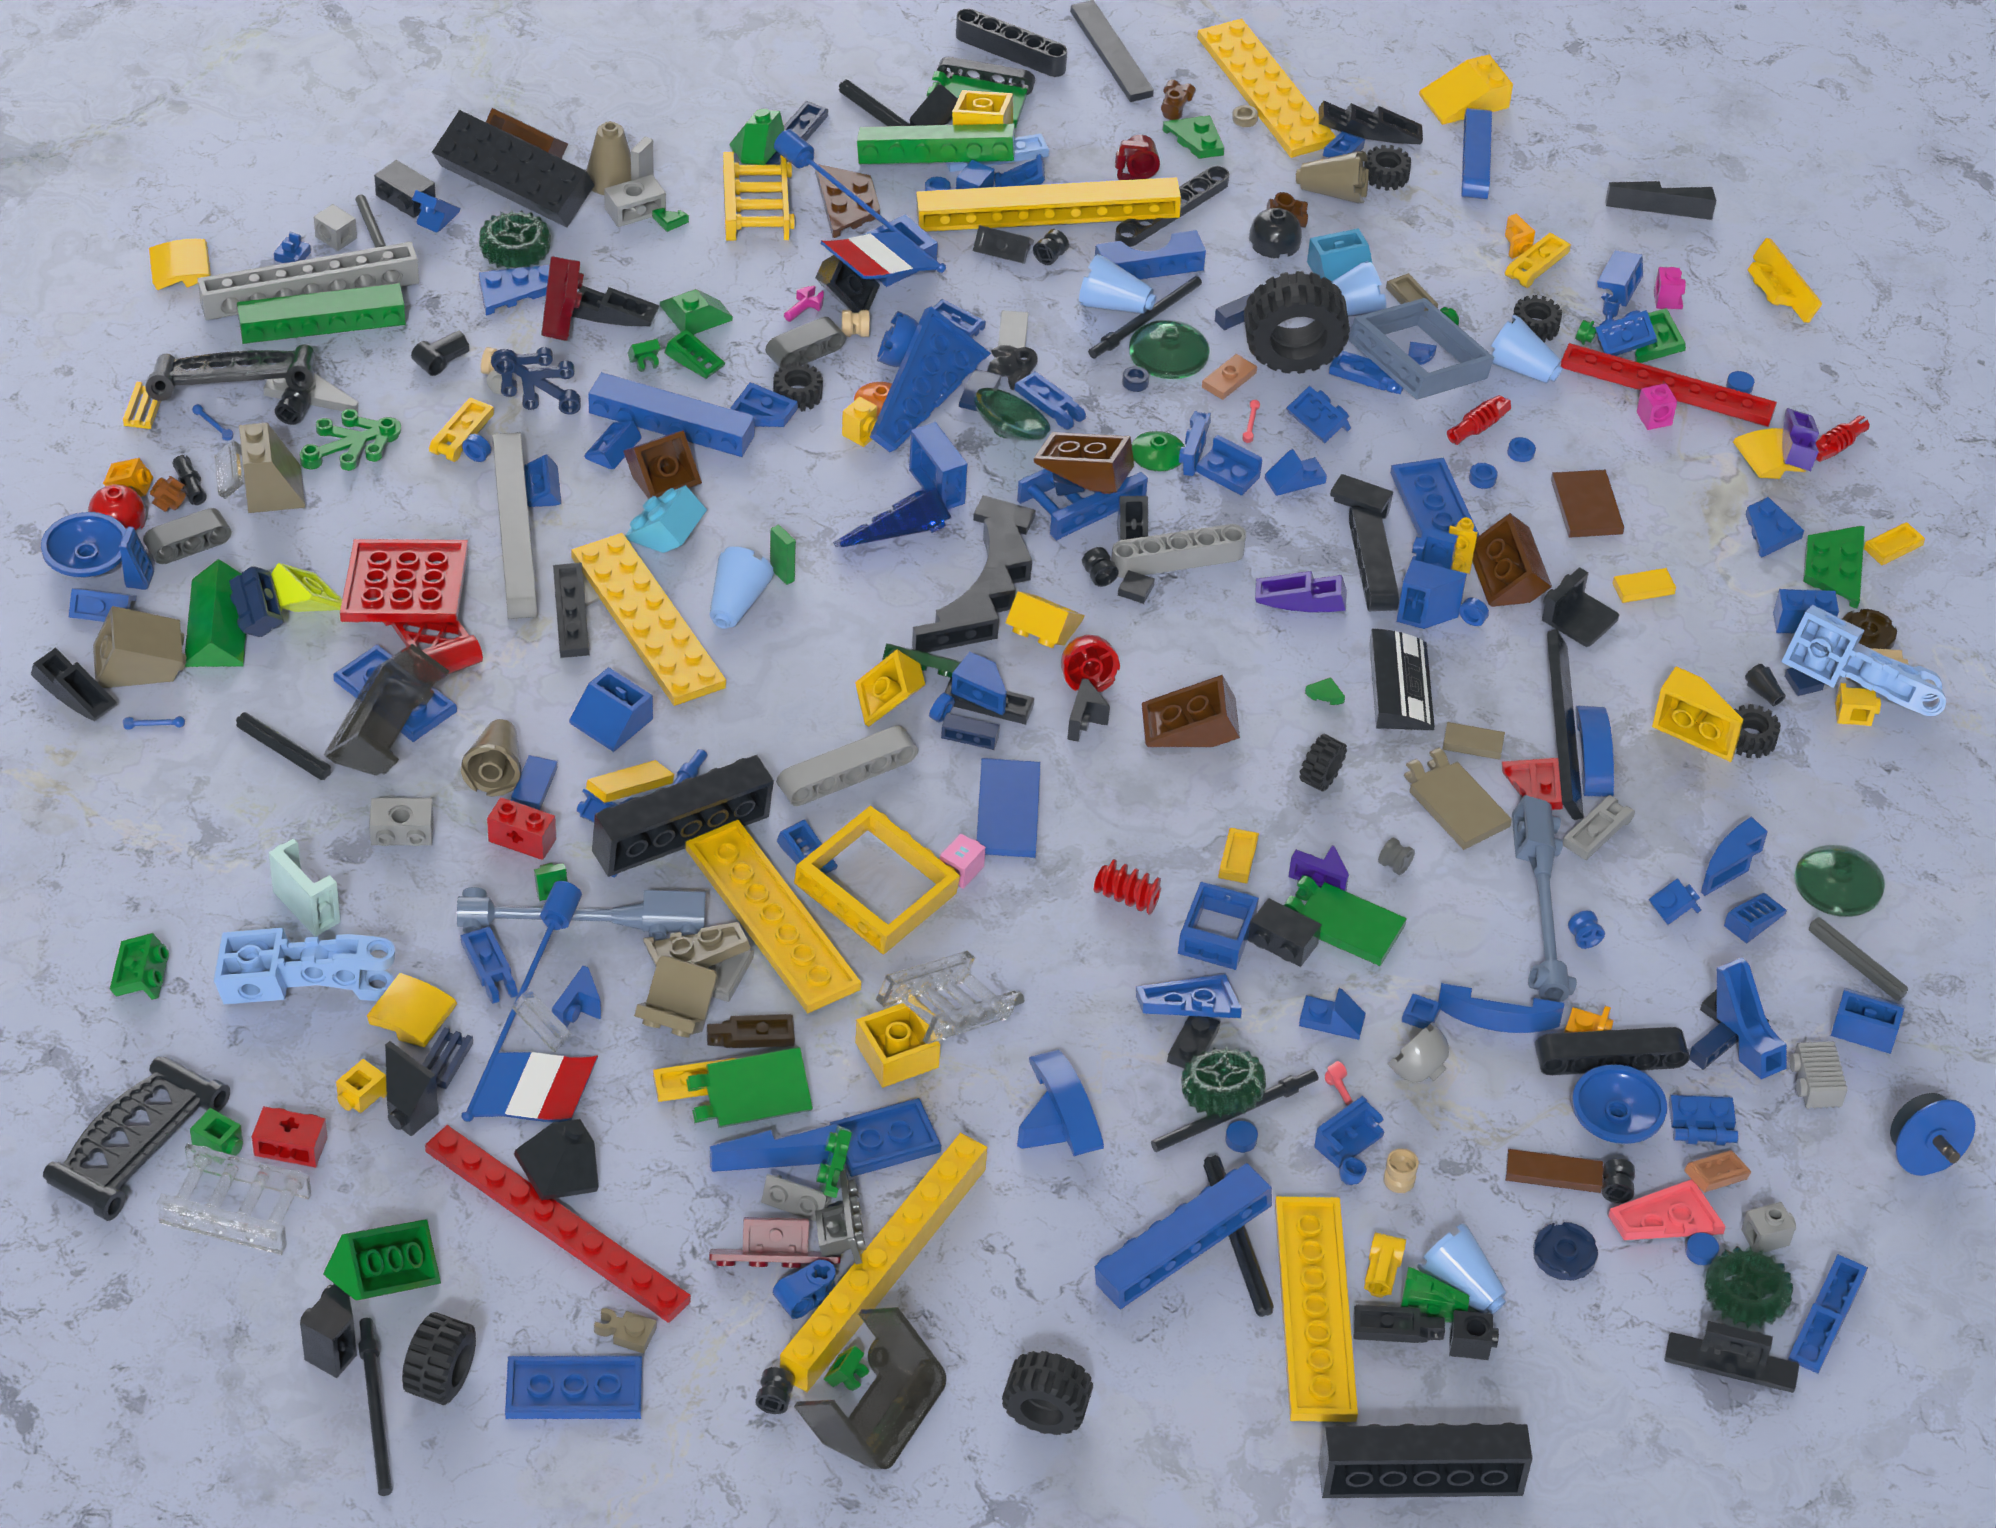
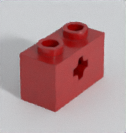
(521, 828)
(289, 1136)

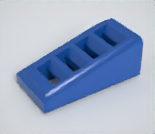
(135, 561)
(801, 830)
(1747, 931)

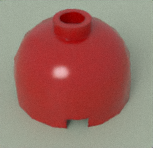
(120, 503)
(1090, 659)

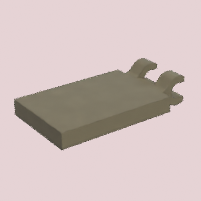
(1456, 800)

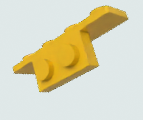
(1782, 281)

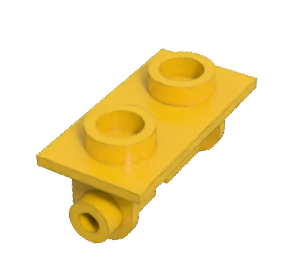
(1465, 545)

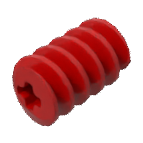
(1128, 887)

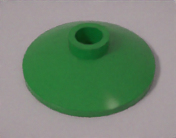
(1157, 450)

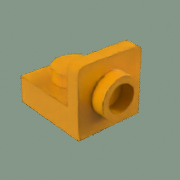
(1519, 235)
(130, 473)
(1586, 1021)

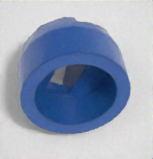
(1352, 1171)

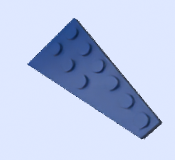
(929, 372)

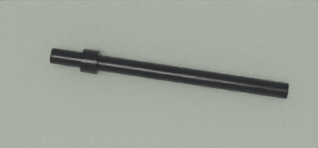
(1113, 339)
(1286, 1087)
(368, 1353)

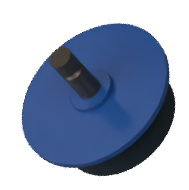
(1931, 1133)

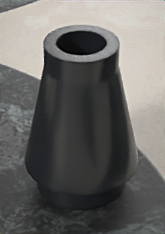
(1765, 684)

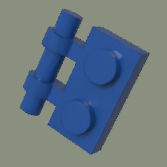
(1696, 1115)

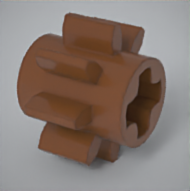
(167, 493)

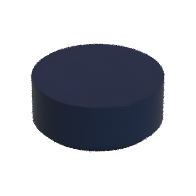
(1135, 379)

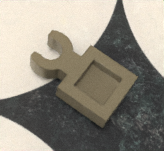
(628, 1332)

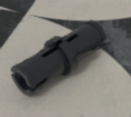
(190, 479)

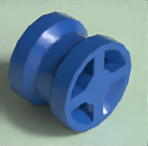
(1586, 929)

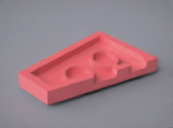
(1667, 1214)

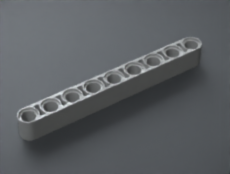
(514, 526)

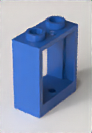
(914, 233)
(938, 464)
(1213, 947)

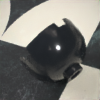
(1275, 233)

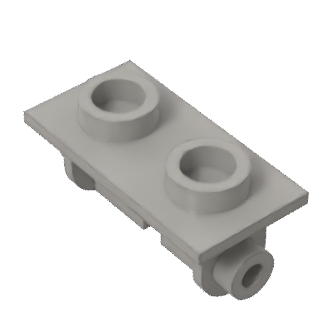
(793, 1197)

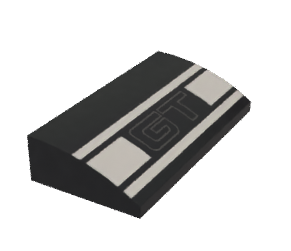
(1400, 681)

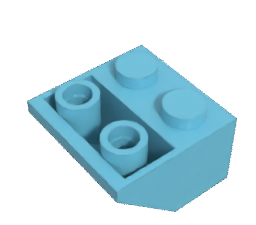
(666, 520)

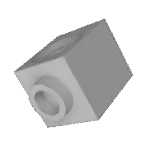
(335, 227)

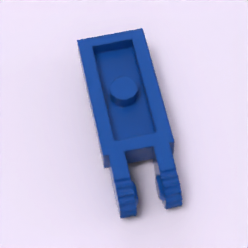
(1050, 400)
(488, 962)

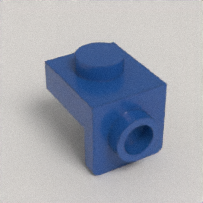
(1675, 901)

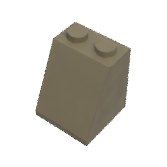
(270, 471)
(137, 649)

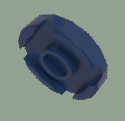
(1565, 1251)

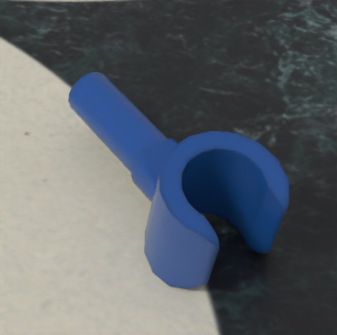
(1610, 309)

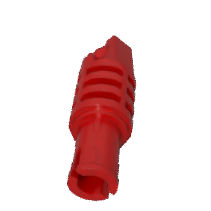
(1479, 419)
(1840, 438)

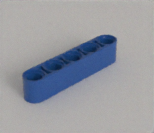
(1476, 153)

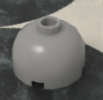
(1422, 1056)

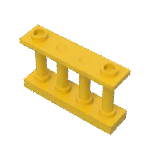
(735, 204)

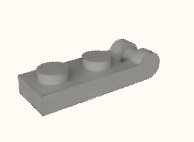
(1598, 827)

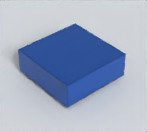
(1421, 1011)

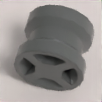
(1396, 856)

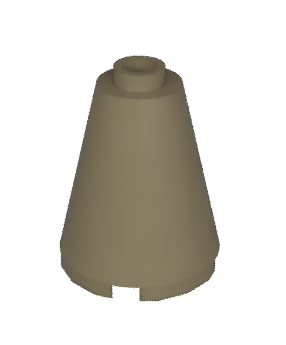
(609, 157)
(1336, 176)
(493, 760)

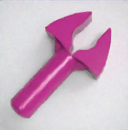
(807, 300)

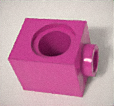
(1656, 406)

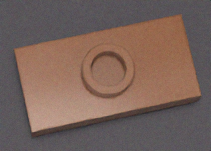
(1229, 376)
(1717, 1171)

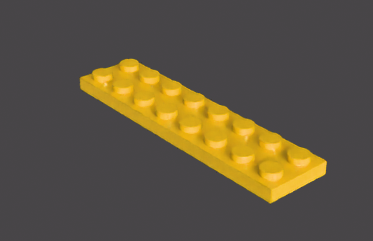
(1266, 87)
(649, 619)
(773, 916)
(1315, 1310)

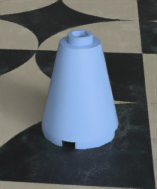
(1114, 288)
(1361, 289)
(1524, 352)
(737, 585)
(1464, 1266)

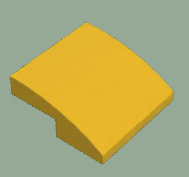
(179, 261)
(1764, 452)
(412, 1010)

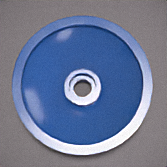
(83, 544)
(1622, 1093)

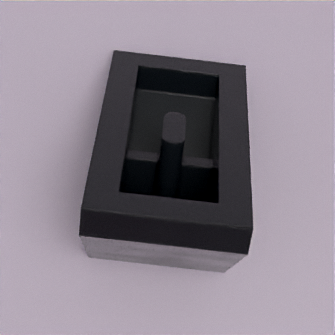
(1132, 517)

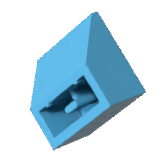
(1337, 253)

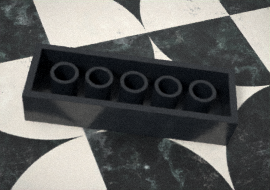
(513, 168)
(672, 815)
(1424, 1460)

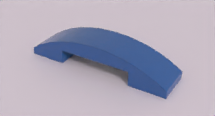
(1596, 750)
(1498, 1015)
(1070, 1101)

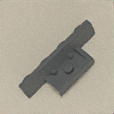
(841, 1225)

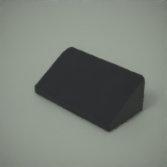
(935, 109)

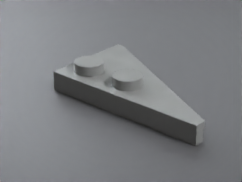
(321, 393)

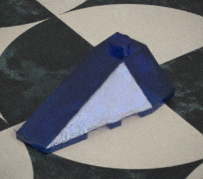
(911, 515)

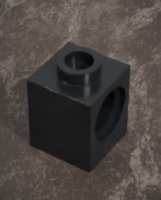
(1461, 1338)

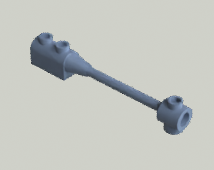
(1536, 843)
(657, 914)

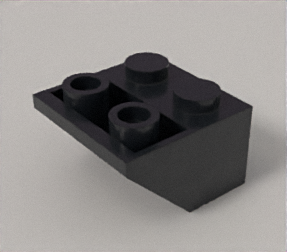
(329, 1332)

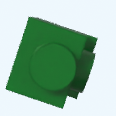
(217, 1133)

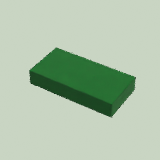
(782, 554)

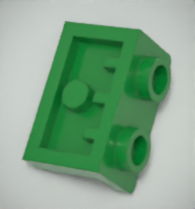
(140, 966)

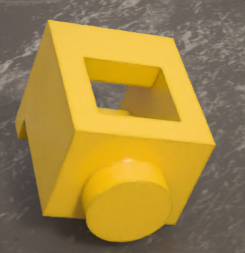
(859, 421)
(1856, 705)
(361, 1086)

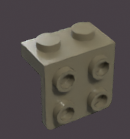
(678, 997)

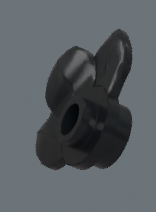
(1009, 363)

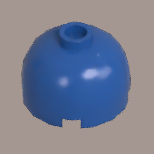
(897, 339)

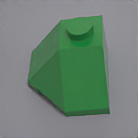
(756, 139)
(695, 311)

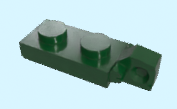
(944, 665)

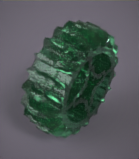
(514, 240)
(1223, 1081)
(1743, 1294)

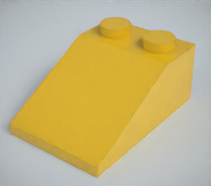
(1472, 84)
(1697, 714)

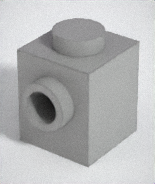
(1768, 1227)

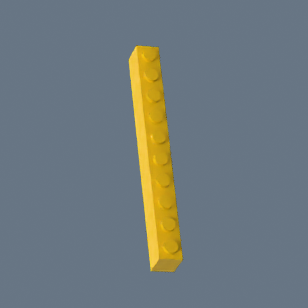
(1048, 204)
(884, 1261)

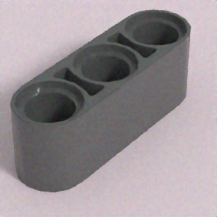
(806, 343)
(187, 536)

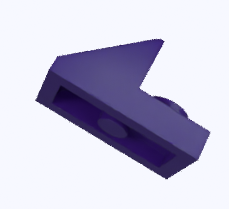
(1329, 870)

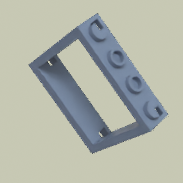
(1369, 337)

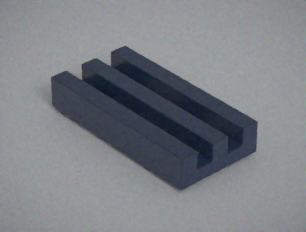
(454, 1039)

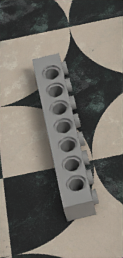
(322, 274)

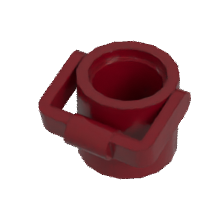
(1140, 158)

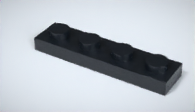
(571, 610)

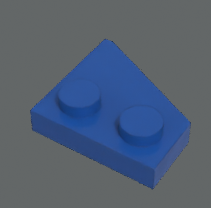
(767, 406)
(1771, 526)

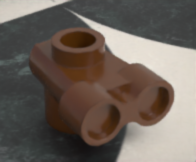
(1175, 98)
(1287, 202)

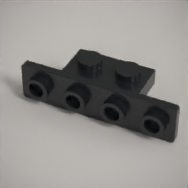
(1733, 1354)

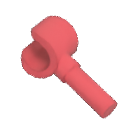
(1334, 1076)

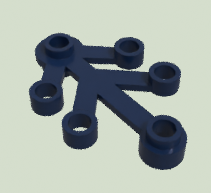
(508, 362)

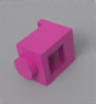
(1669, 288)

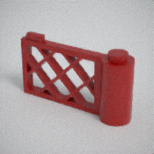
(450, 653)

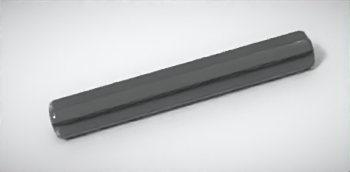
(1858, 959)

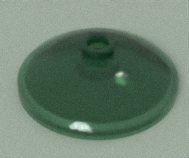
(1169, 349)
(1010, 415)
(1839, 880)

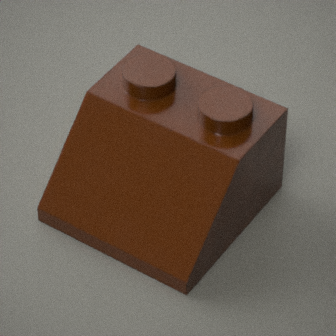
(663, 464)

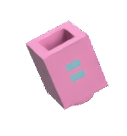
(966, 857)

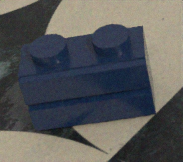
(256, 602)

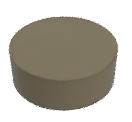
(1245, 116)

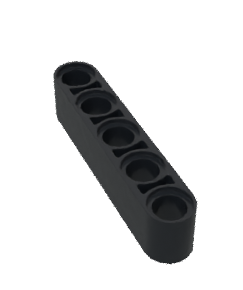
(1011, 42)
(1373, 559)
(1629, 1047)

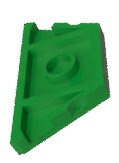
(1835, 562)

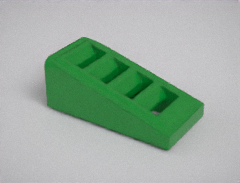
(687, 340)

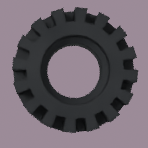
(1398, 167)
(1541, 309)
(799, 376)
(1762, 722)
(1323, 762)

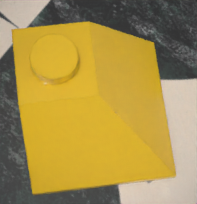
(888, 685)

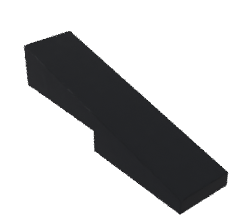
(1651, 197)

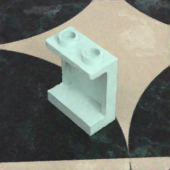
(310, 902)

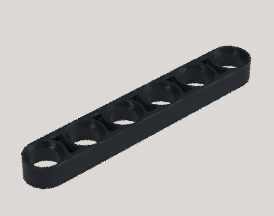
(1187, 192)

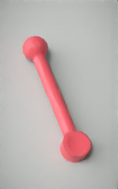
(1248, 435)

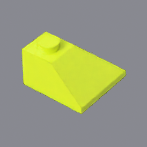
(303, 590)

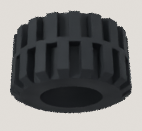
(439, 1358)
(1047, 1393)

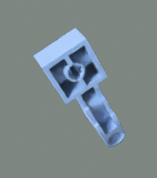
(1831, 650)
(264, 964)

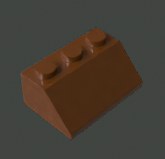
(527, 132)
(1509, 564)

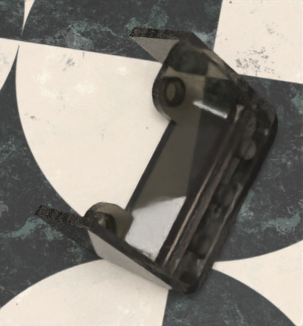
(383, 709)
(895, 1402)

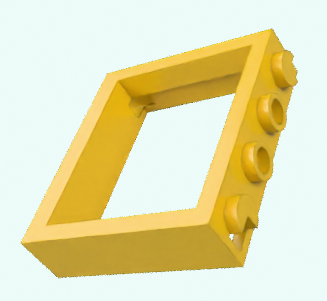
(851, 911)

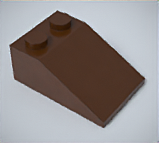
(1088, 459)
(1192, 716)

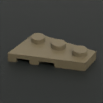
(702, 949)

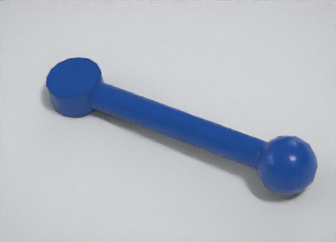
(227, 434)
(130, 723)

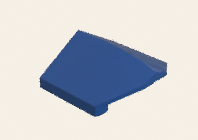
(1026, 174)

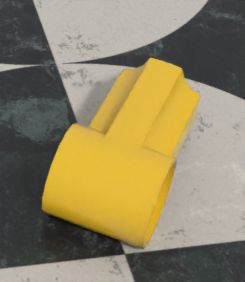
(1384, 1258)

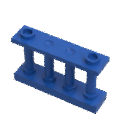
(1082, 510)

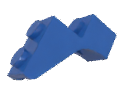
(1743, 1013)

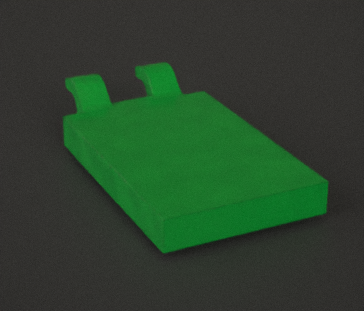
(961, 83)
(1348, 920)
(753, 1088)

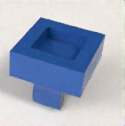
(292, 249)

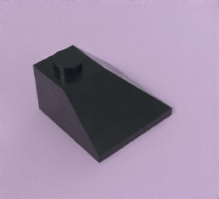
(847, 285)
(409, 1091)
(560, 1160)

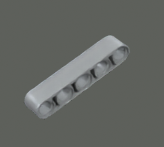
(1180, 550)
(847, 765)

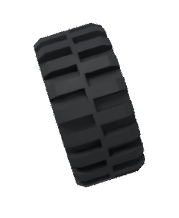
(1290, 298)

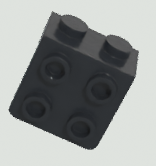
(1576, 612)

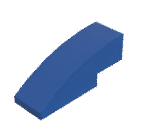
(1734, 855)

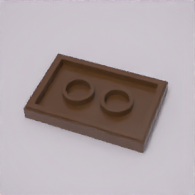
(1587, 503)

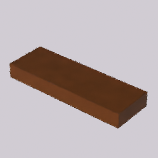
(1554, 1170)

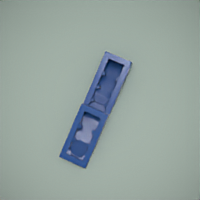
(765, 1152)
(1828, 1313)

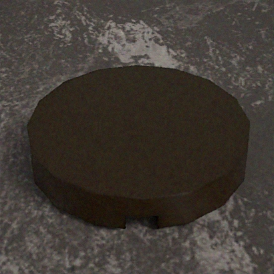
(1877, 628)

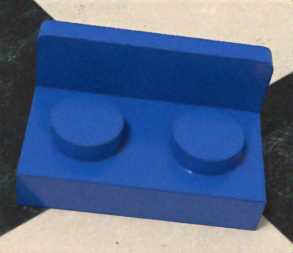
(1626, 333)
(1318, 414)
(1230, 465)
(1435, 548)

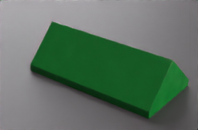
(212, 625)
(384, 1260)

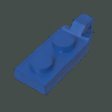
(1363, 371)
(1195, 442)

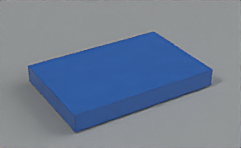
(889, 1137)

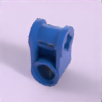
(803, 1290)

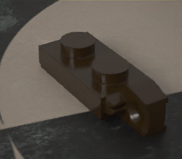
(753, 1032)

